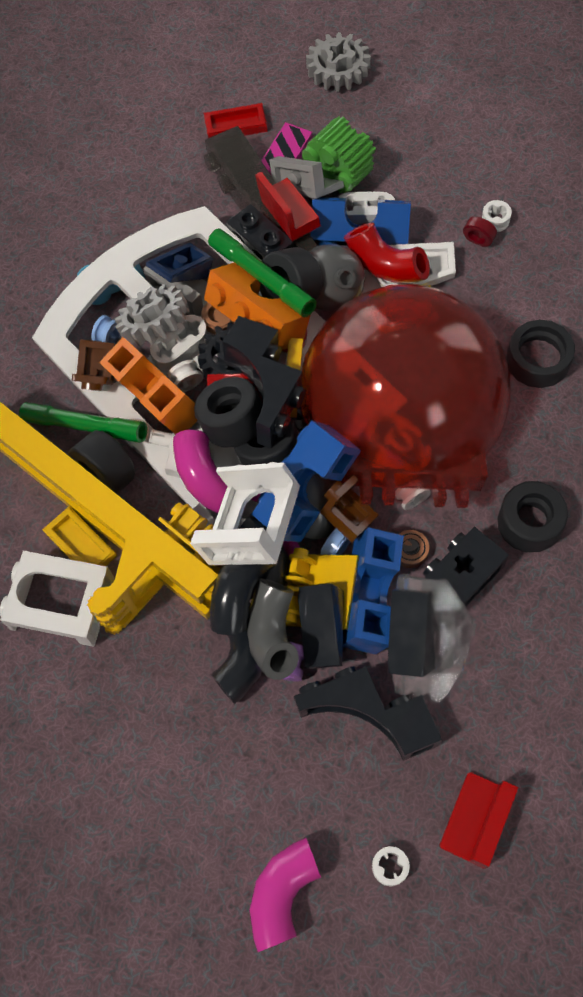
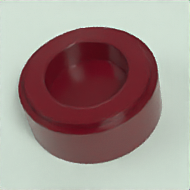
(479, 231)

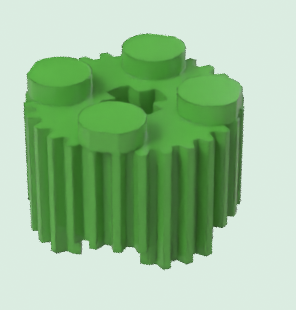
(342, 153)

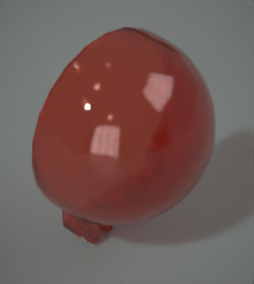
(411, 386)

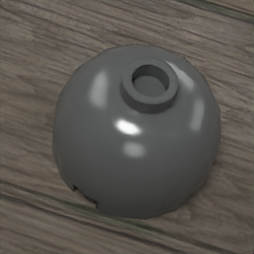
(341, 275)

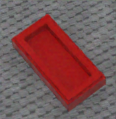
(249, 119)

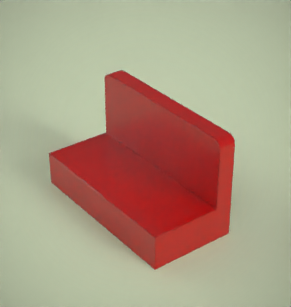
(287, 207)
(478, 819)

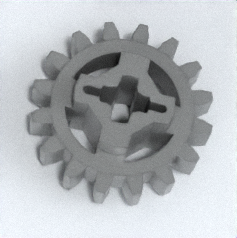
(338, 61)
(152, 314)

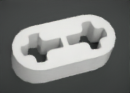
(364, 205)
(180, 344)

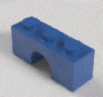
(391, 220)
(318, 451)
(369, 615)

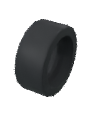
(543, 331)

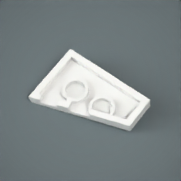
(441, 263)

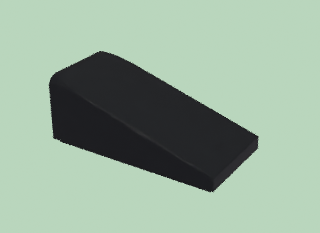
(321, 625)
(411, 633)

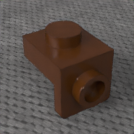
(89, 369)
(346, 511)

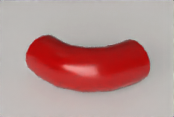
(385, 261)

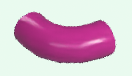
(198, 469)
(275, 893)

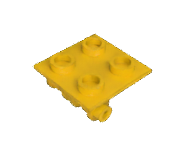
(182, 528)
(320, 569)

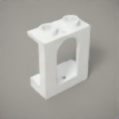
(250, 545)
(16, 614)

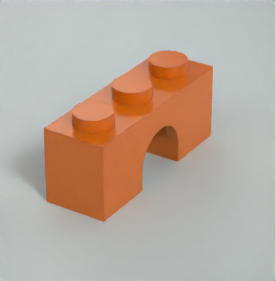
(236, 294)
(150, 386)

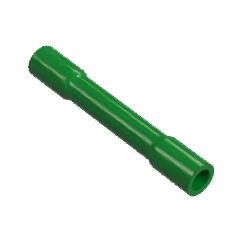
(288, 292)
(116, 427)

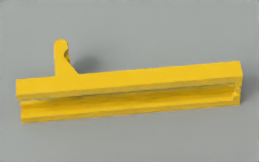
(148, 553)

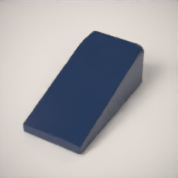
(182, 264)

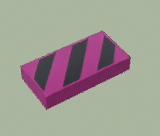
(288, 143)

